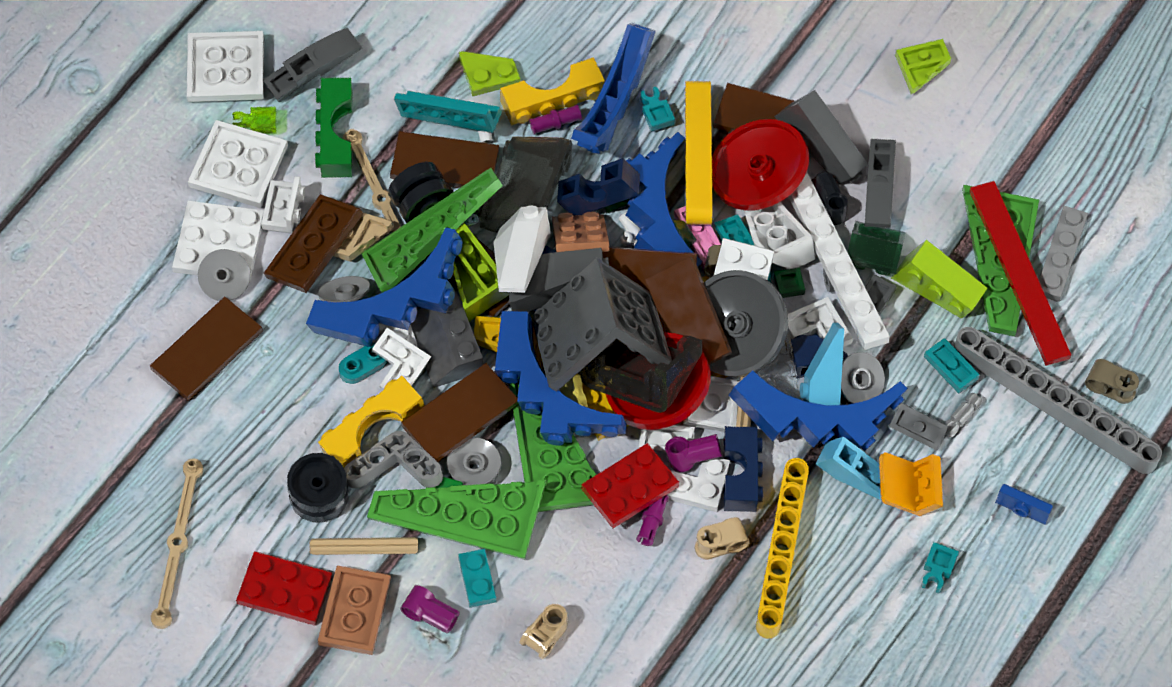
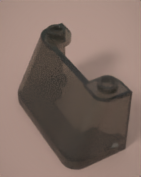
(528, 177)
(636, 380)

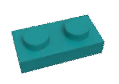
(951, 365)
(477, 578)

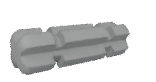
(962, 414)

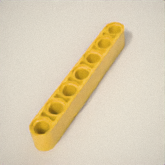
(698, 153)
(782, 558)

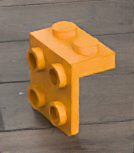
(911, 485)

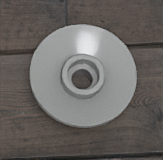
(237, 274)
(344, 289)
(869, 374)
(477, 452)

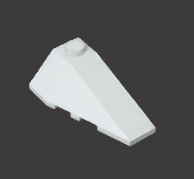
(781, 232)
(520, 247)

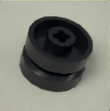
(418, 189)
(317, 487)

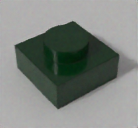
(789, 282)

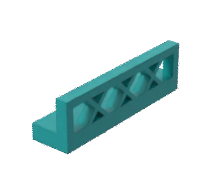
(448, 111)

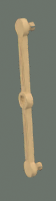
(356, 140)
(161, 617)

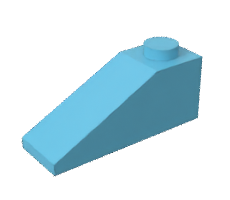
(824, 373)
(851, 466)

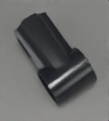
(831, 197)

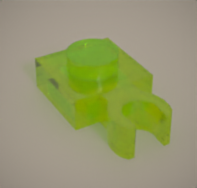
(259, 120)

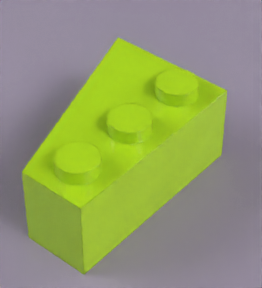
(475, 276)
(939, 280)

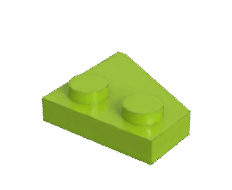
(922, 62)
(487, 72)

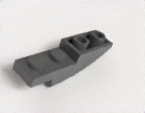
(312, 61)
(880, 183)

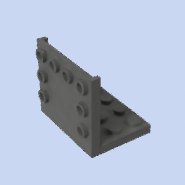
(592, 314)

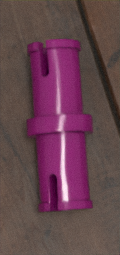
(555, 119)
(651, 521)

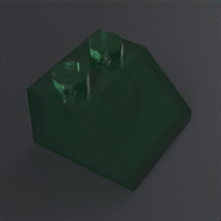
(875, 248)

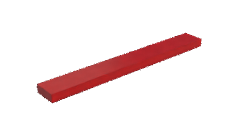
(1020, 273)

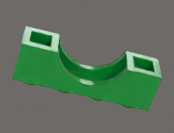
(335, 152)

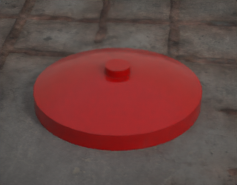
(759, 164)
(685, 404)

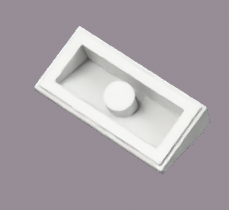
(659, 437)

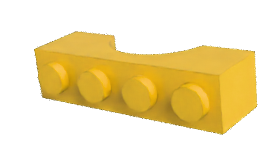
(526, 102)
(395, 402)

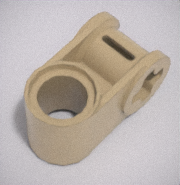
(721, 538)
(543, 635)

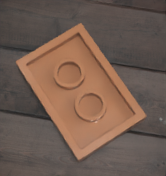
(580, 232)
(354, 610)

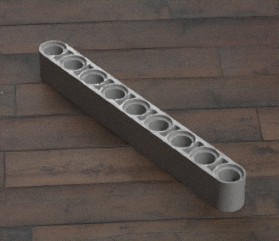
(1061, 411)

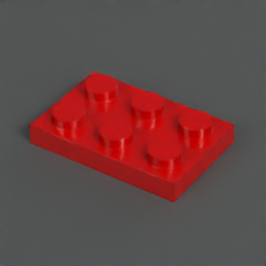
(630, 485)
(284, 588)

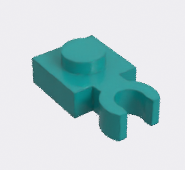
(656, 112)
(939, 564)

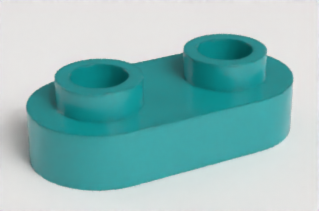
(364, 362)

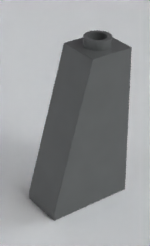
(824, 137)
(551, 275)

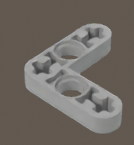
(399, 454)

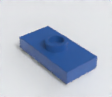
(1024, 504)

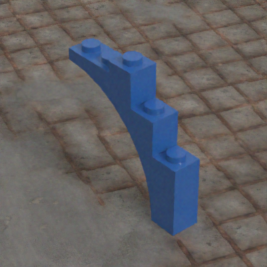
(625, 74)
(650, 207)
(396, 307)
(780, 413)
(560, 414)

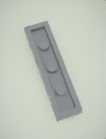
(1062, 252)

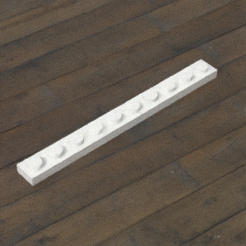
(838, 266)

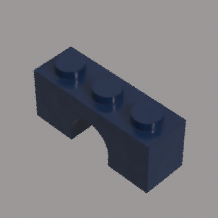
(617, 183)
(742, 490)

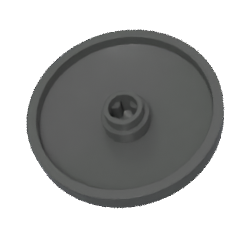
(751, 319)

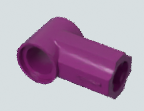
(684, 453)
(423, 606)

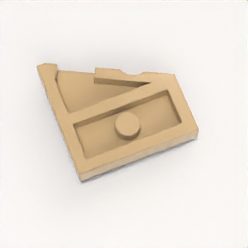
(363, 235)

